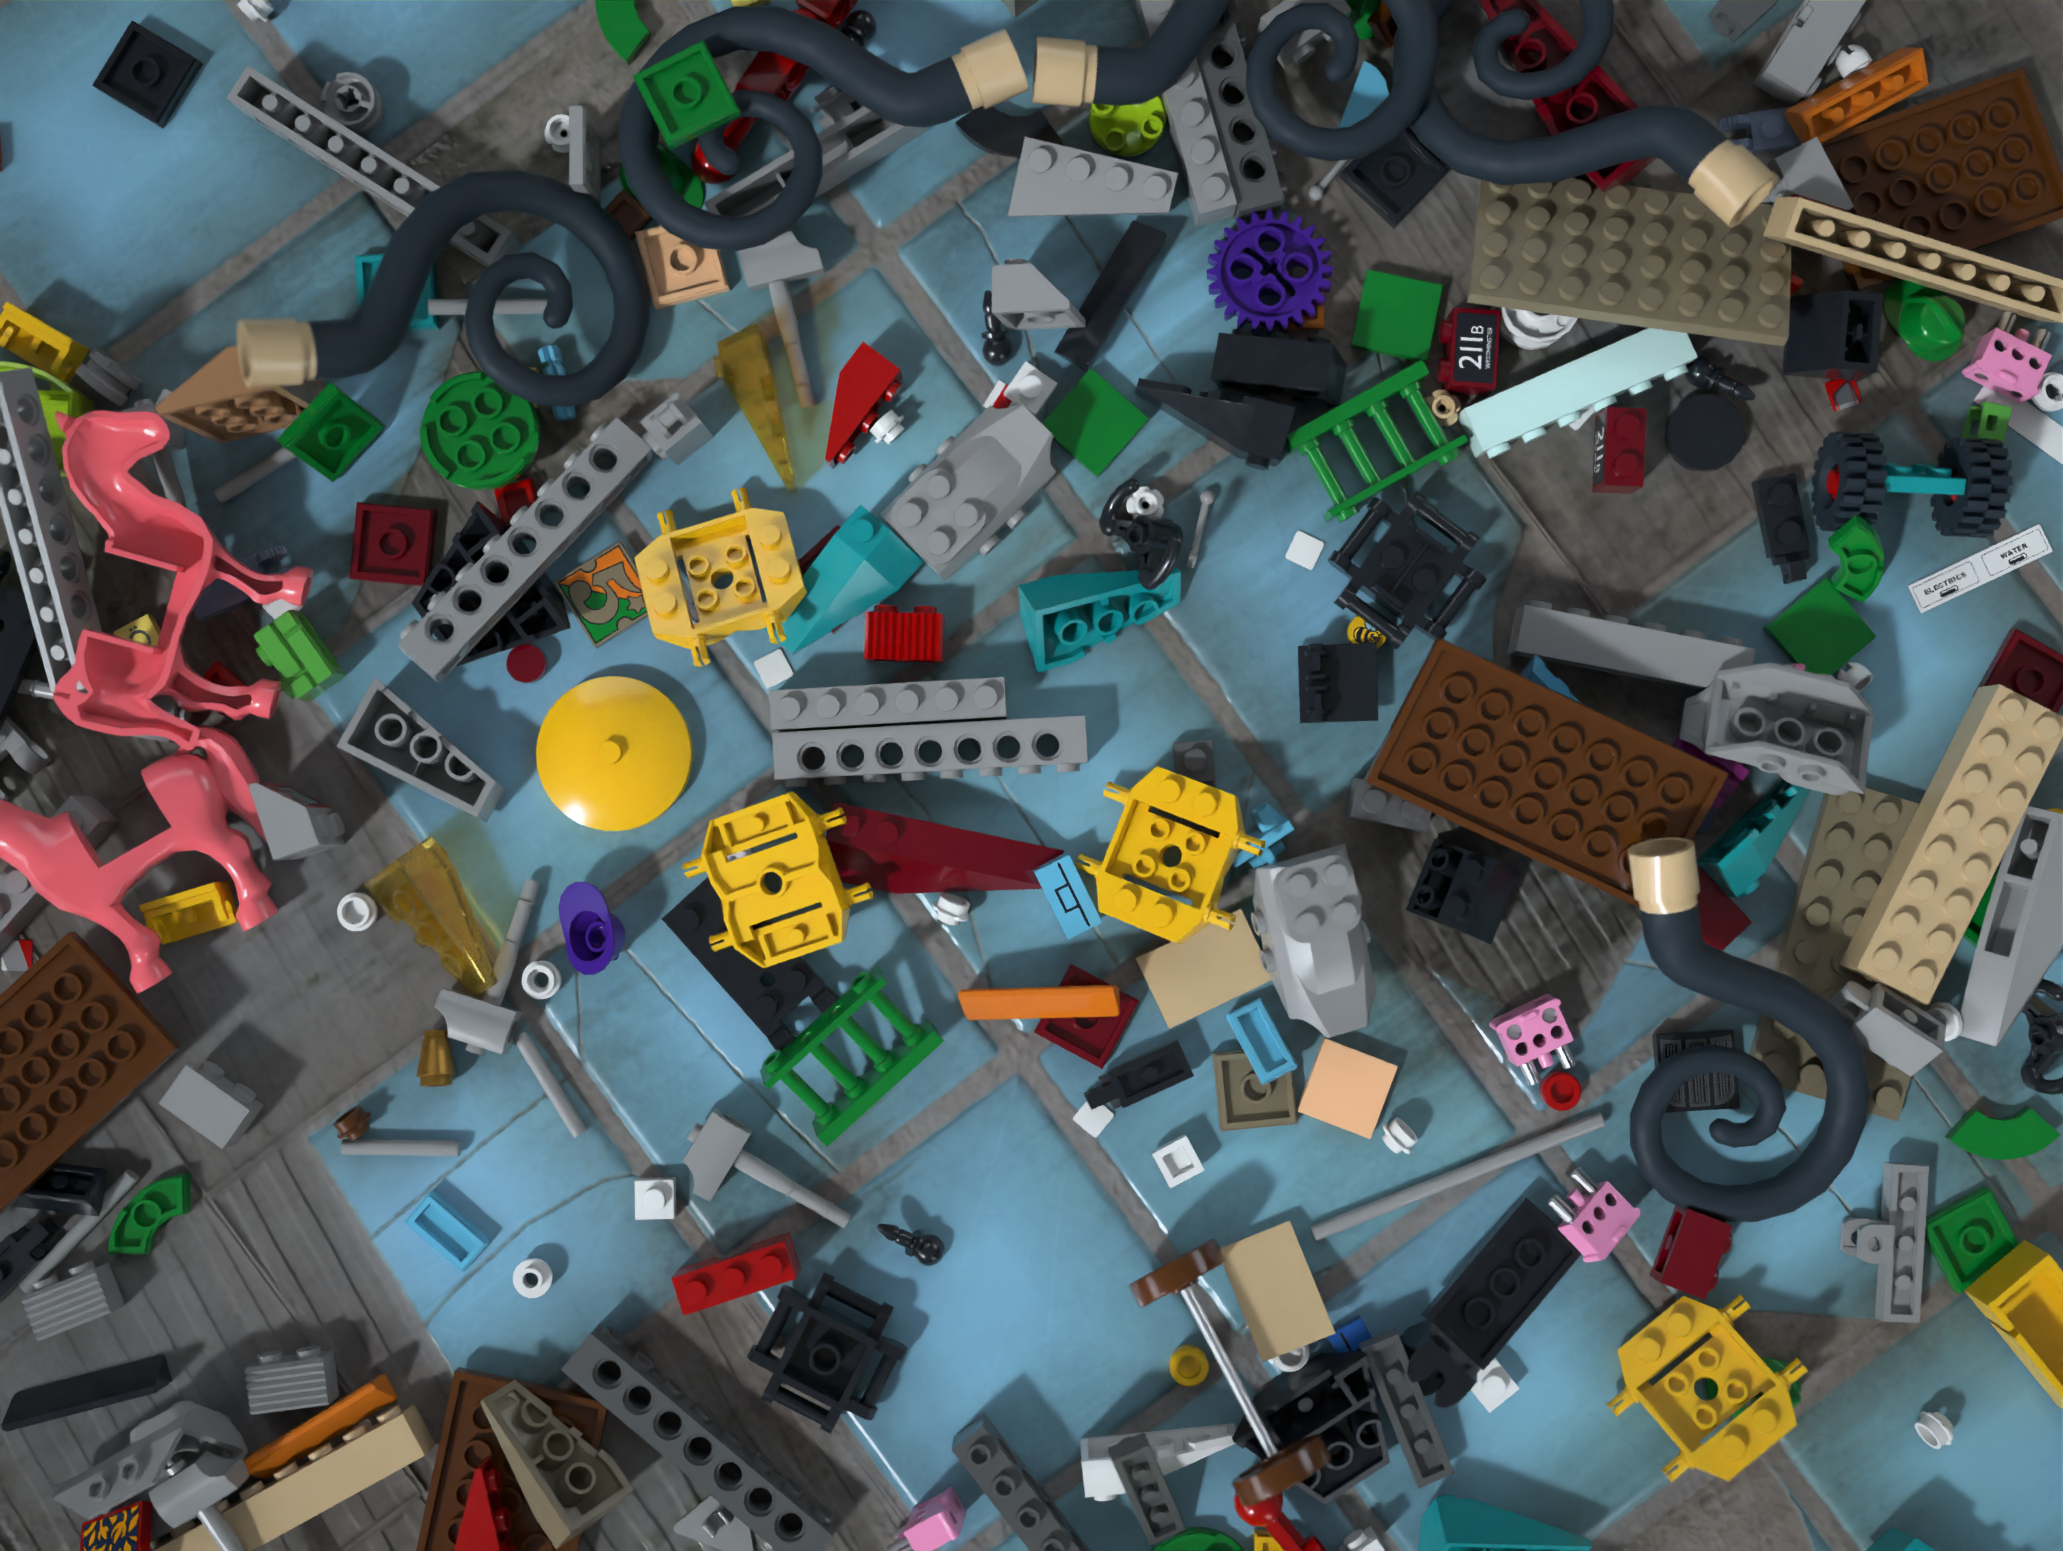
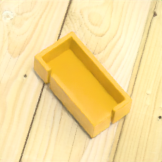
(2026, 1308)

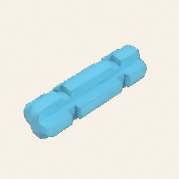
(551, 359)

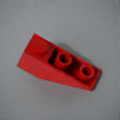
(860, 392)
(484, 1518)

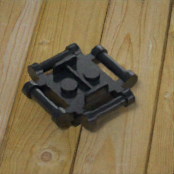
(1406, 570)
(827, 1354)

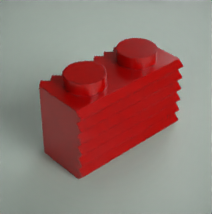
(904, 636)

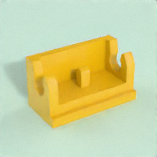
(40, 343)
(191, 912)

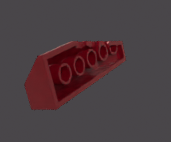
(1592, 99)
(929, 857)

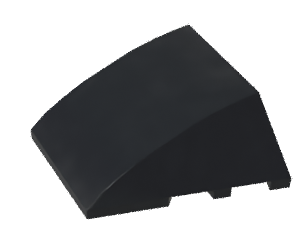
(532, 617)
(1328, 1399)

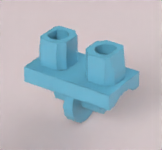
(1271, 829)

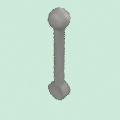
(1316, 192)
(1207, 497)

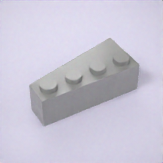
(1806, 47)
(1076, 182)
(411, 749)

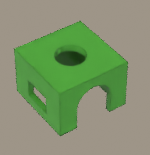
(1992, 421)

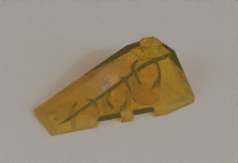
(749, 374)
(430, 899)

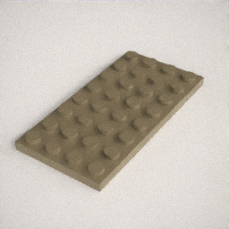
(1629, 260)
(1838, 879)

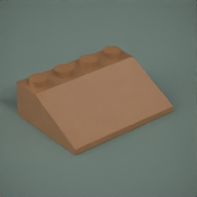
(226, 410)

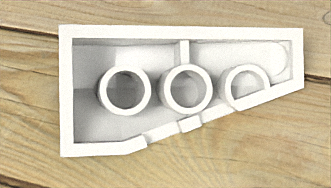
(1170, 1447)

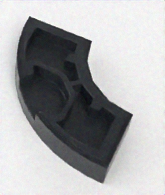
(1004, 133)

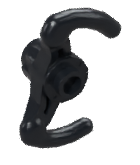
(1152, 539)
(2045, 1039)

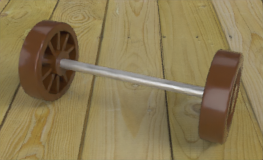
(1280, 1467)

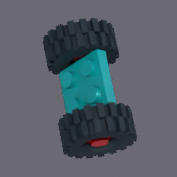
(1965, 486)

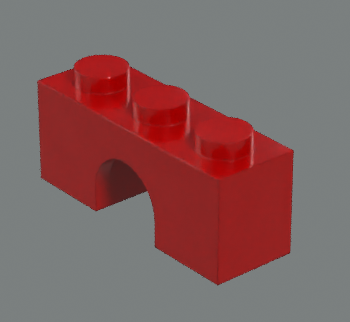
(736, 1276)

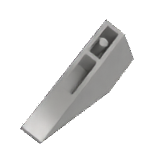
(2019, 929)

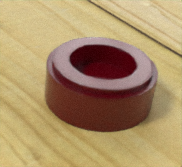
(527, 663)

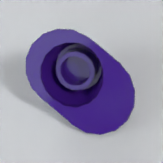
(589, 928)

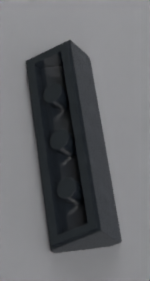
(1111, 294)
(67, 1190)
(87, 1392)

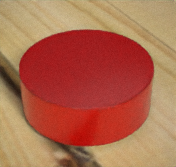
(1560, 1090)

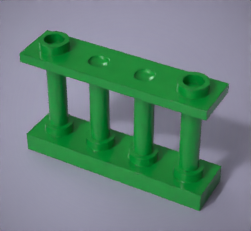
(1375, 404)
(859, 1091)

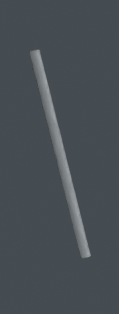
(1457, 1176)

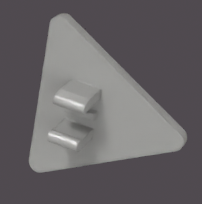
(715, 1527)

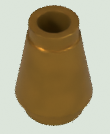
(436, 1060)

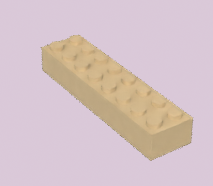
(1954, 843)

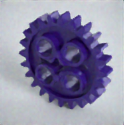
(1294, 249)

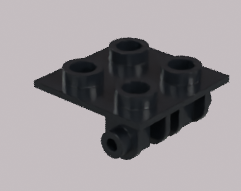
(1338, 683)

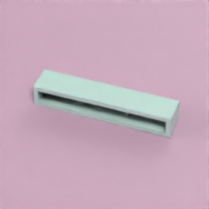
(1574, 388)

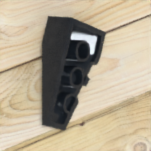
(1246, 429)

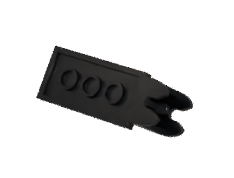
(1486, 1302)

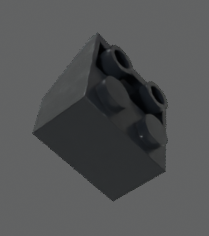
(1833, 335)
(1463, 890)

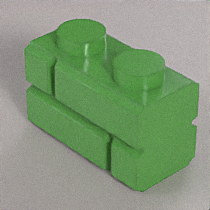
(298, 656)

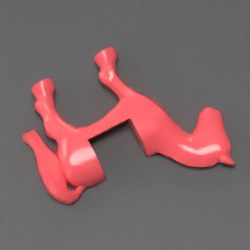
(162, 533)
(195, 800)

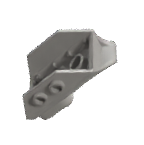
(973, 489)
(1785, 724)
(1315, 940)
(154, 1445)

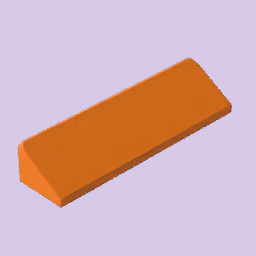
(1859, 95)
(1040, 1002)
(321, 1427)

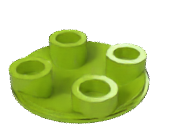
(1128, 128)

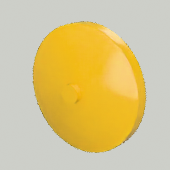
(614, 753)

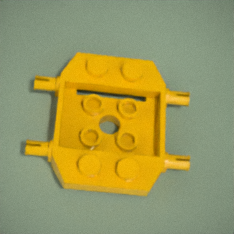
(713, 551)
(1141, 844)
(806, 875)
(1725, 1361)

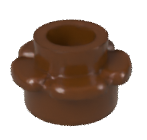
(352, 1123)

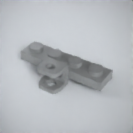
(1894, 1241)

